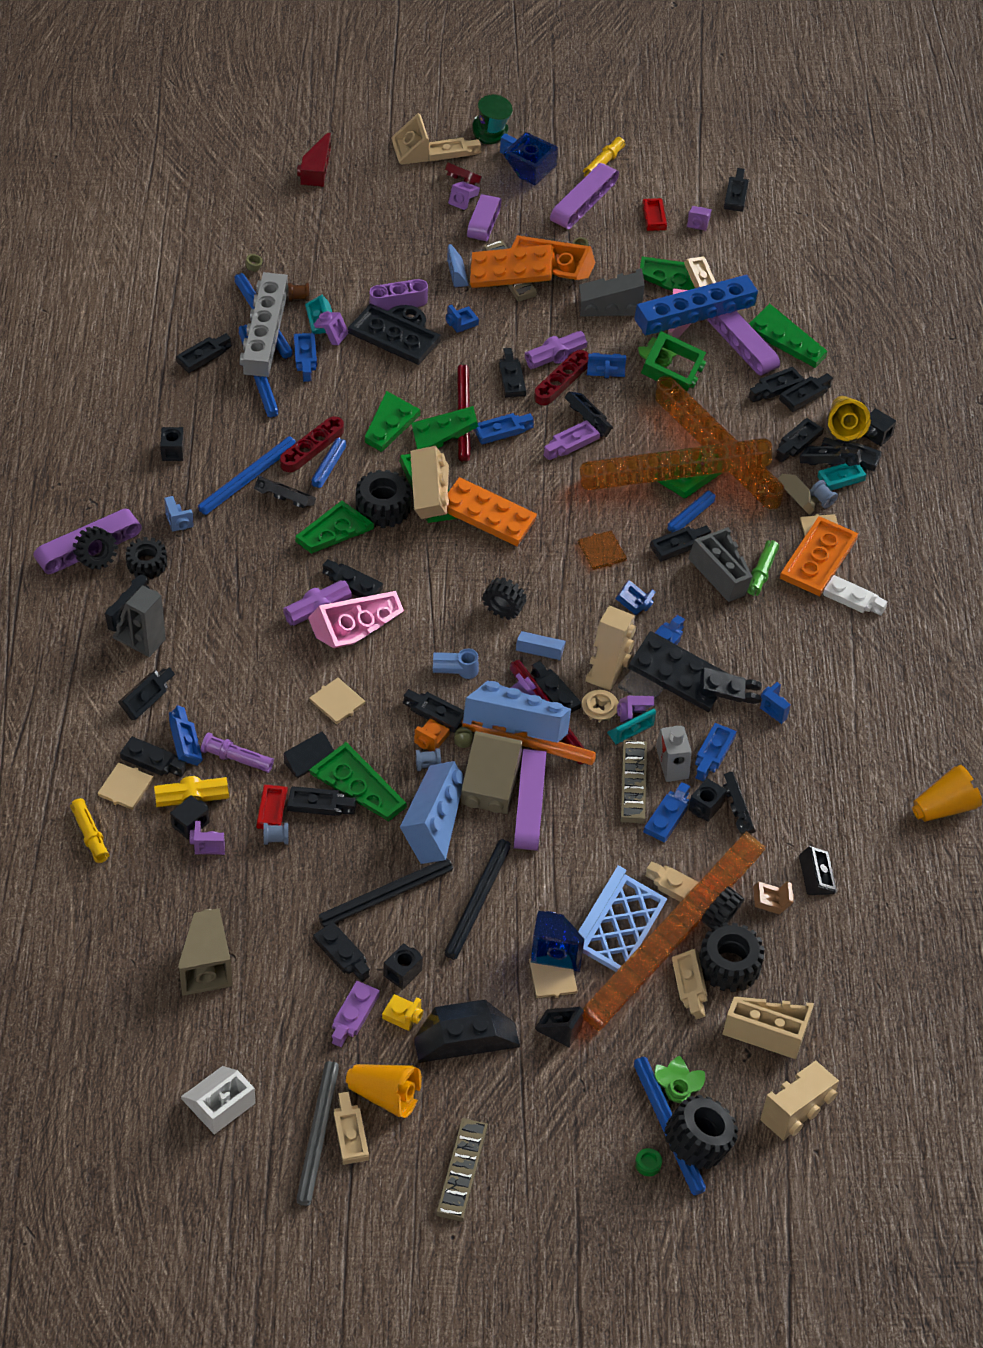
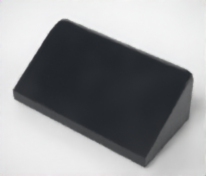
(307, 754)
(817, 872)

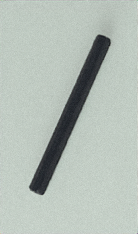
(385, 892)
(477, 899)

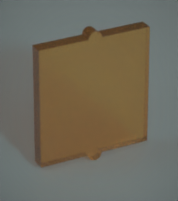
(602, 550)

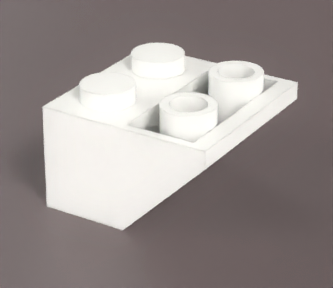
(220, 1098)

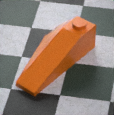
(568, 259)

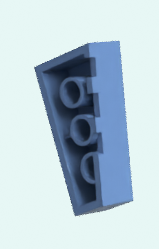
(517, 712)
(433, 812)

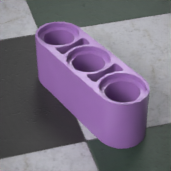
(484, 217)
(399, 293)

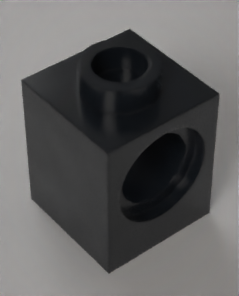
(881, 427)
(172, 444)
(709, 792)
(186, 814)
(399, 974)

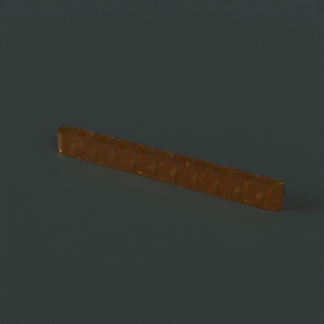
(671, 932)

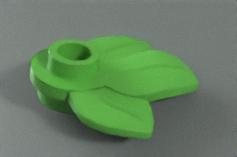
(664, 358)
(678, 1077)

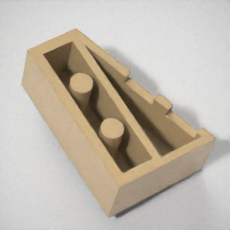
(429, 482)
(613, 647)
(768, 1025)
(799, 1100)

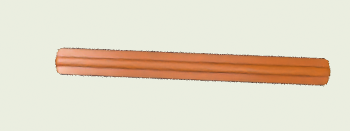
(559, 749)

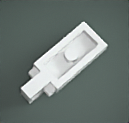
(854, 596)

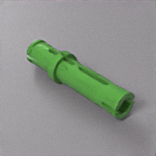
(760, 573)

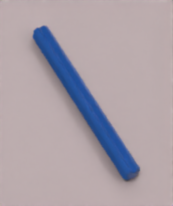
(248, 292)
(262, 384)
(245, 476)
(663, 1113)

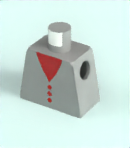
(673, 744)

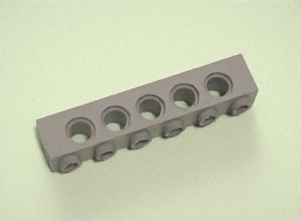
(265, 324)

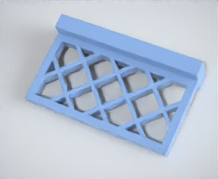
(604, 905)

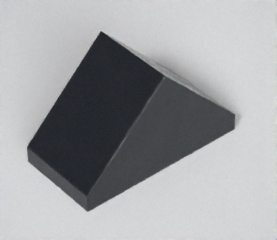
(561, 1024)

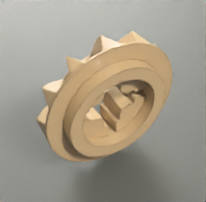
(602, 698)

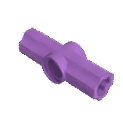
(555, 349)
(315, 597)

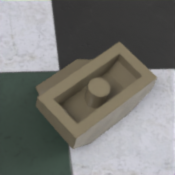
(799, 492)

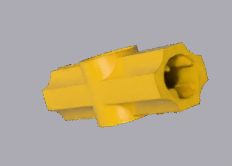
(200, 789)

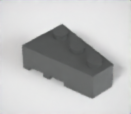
(613, 296)
(721, 564)
(142, 622)

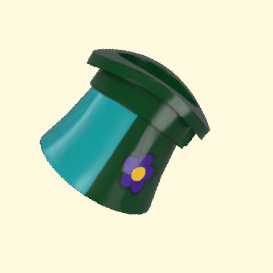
(492, 119)

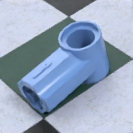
(462, 663)

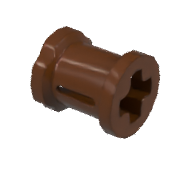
(298, 291)

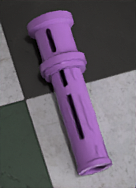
(227, 750)

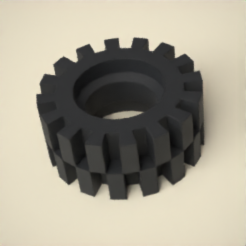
(85, 540)
(144, 548)
(504, 598)
(722, 908)

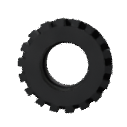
(383, 498)
(731, 940)
(701, 1132)

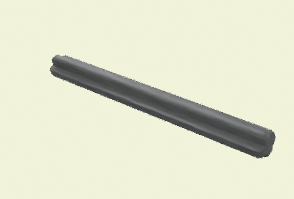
(317, 1134)

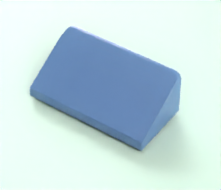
(456, 267)
(540, 645)

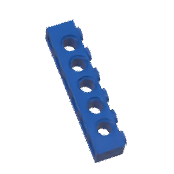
(695, 305)

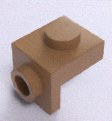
(773, 898)

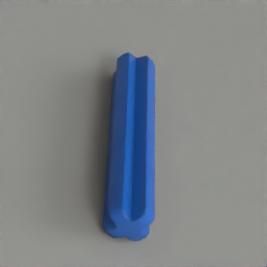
(328, 463)
(691, 511)

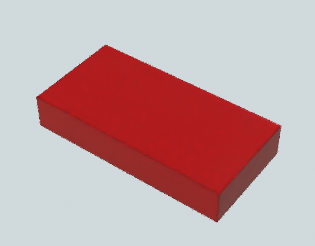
(654, 214)
(272, 805)

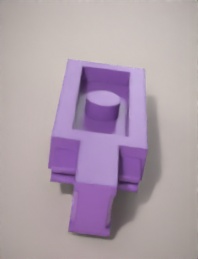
(571, 440)
(354, 1012)

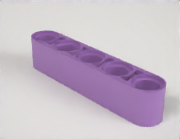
(584, 195)
(746, 342)
(59, 552)
(530, 800)

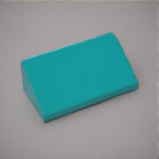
(314, 309)
(632, 726)

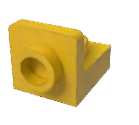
(403, 1012)

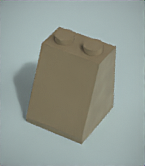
(491, 772)
(205, 956)

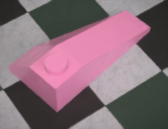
(352, 620)

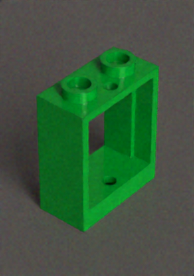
(681, 348)

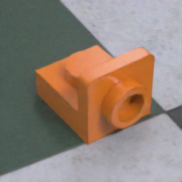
(431, 735)

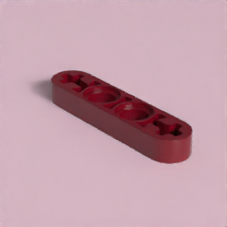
(558, 375)
(308, 441)

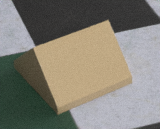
(412, 142)

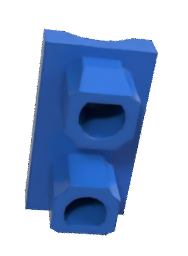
(606, 365)

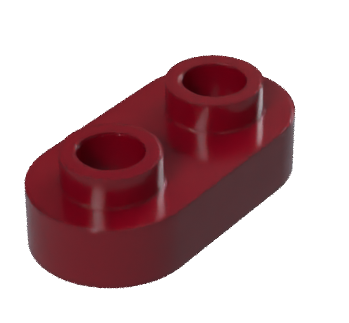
(455, 171)

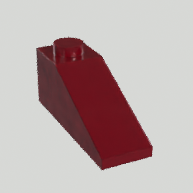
(315, 163)

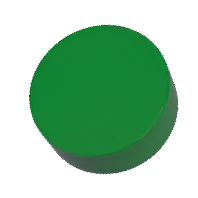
(648, 1162)

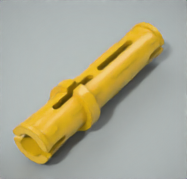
(608, 153)
(92, 837)

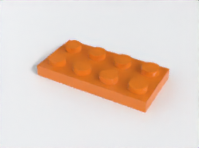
(511, 266)
(489, 512)
(819, 556)

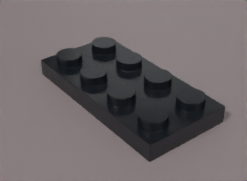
(673, 669)

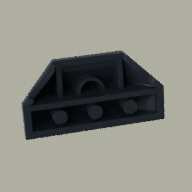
(464, 1031)

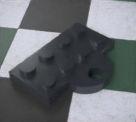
(396, 332)

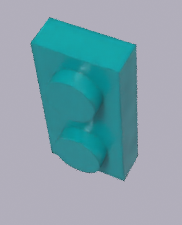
(842, 476)

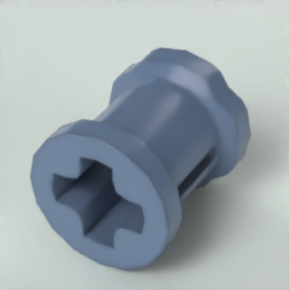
(823, 494)
(428, 758)
(276, 833)

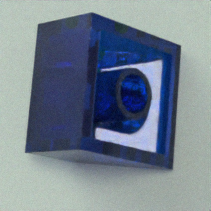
(532, 158)
(556, 942)

